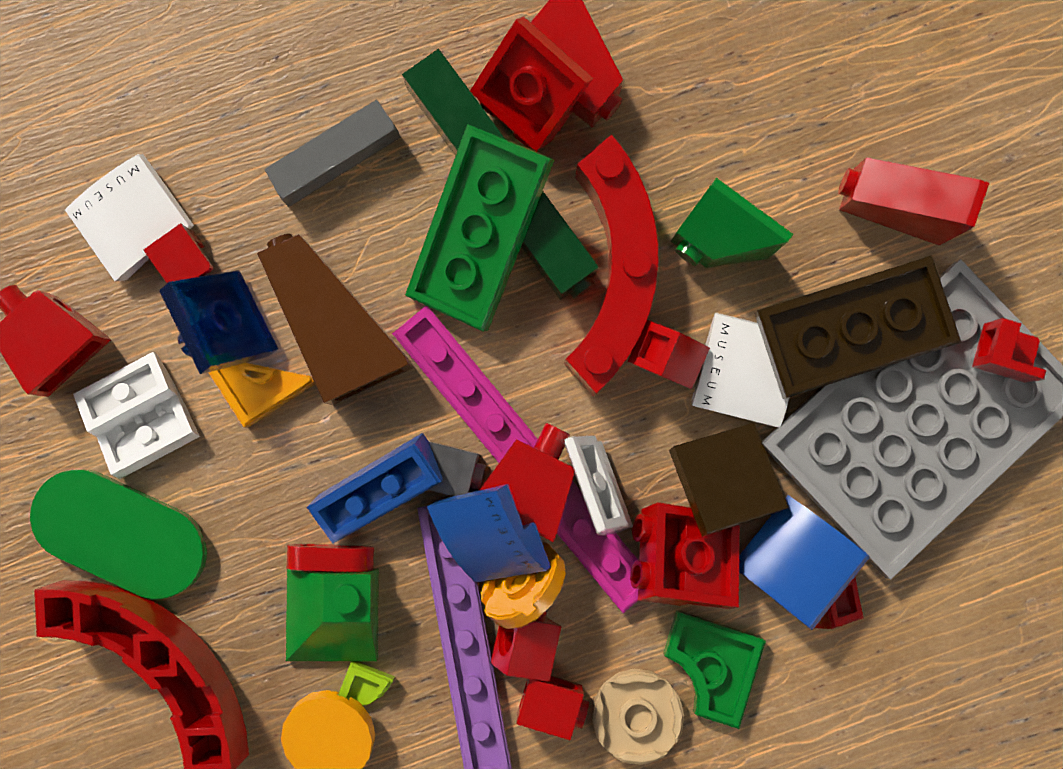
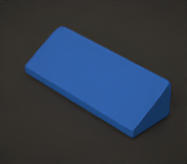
(376, 489)

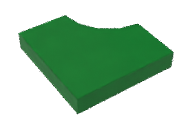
(719, 663)

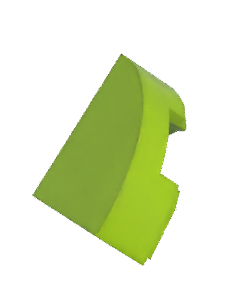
(365, 683)

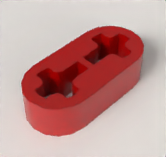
(330, 557)

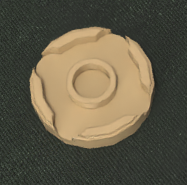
(637, 716)

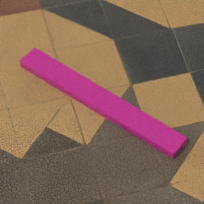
(498, 428)

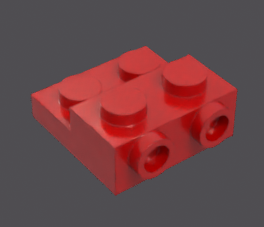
(530, 85)
(680, 564)

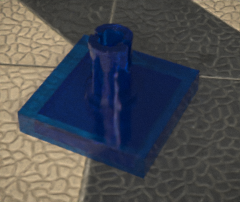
(218, 321)

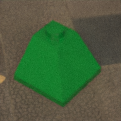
(727, 230)
(332, 615)

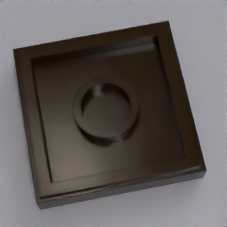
(728, 479)

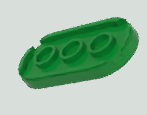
(118, 533)

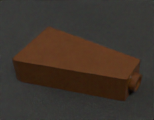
(332, 328)

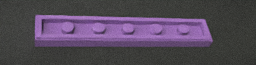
(466, 656)

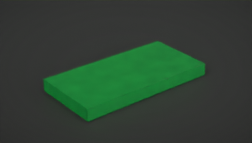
(478, 227)

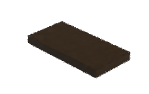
(857, 327)

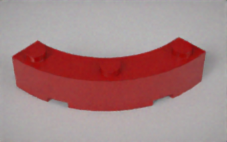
(632, 263)
(162, 654)

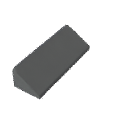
(332, 153)

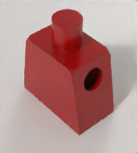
(45, 339)
(537, 480)

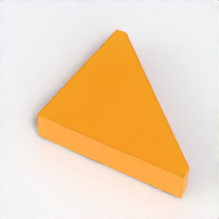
(258, 390)

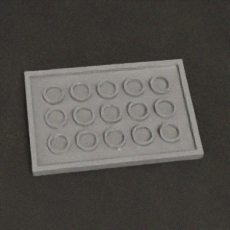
(917, 439)

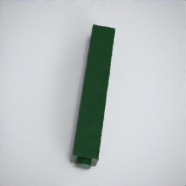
(549, 238)

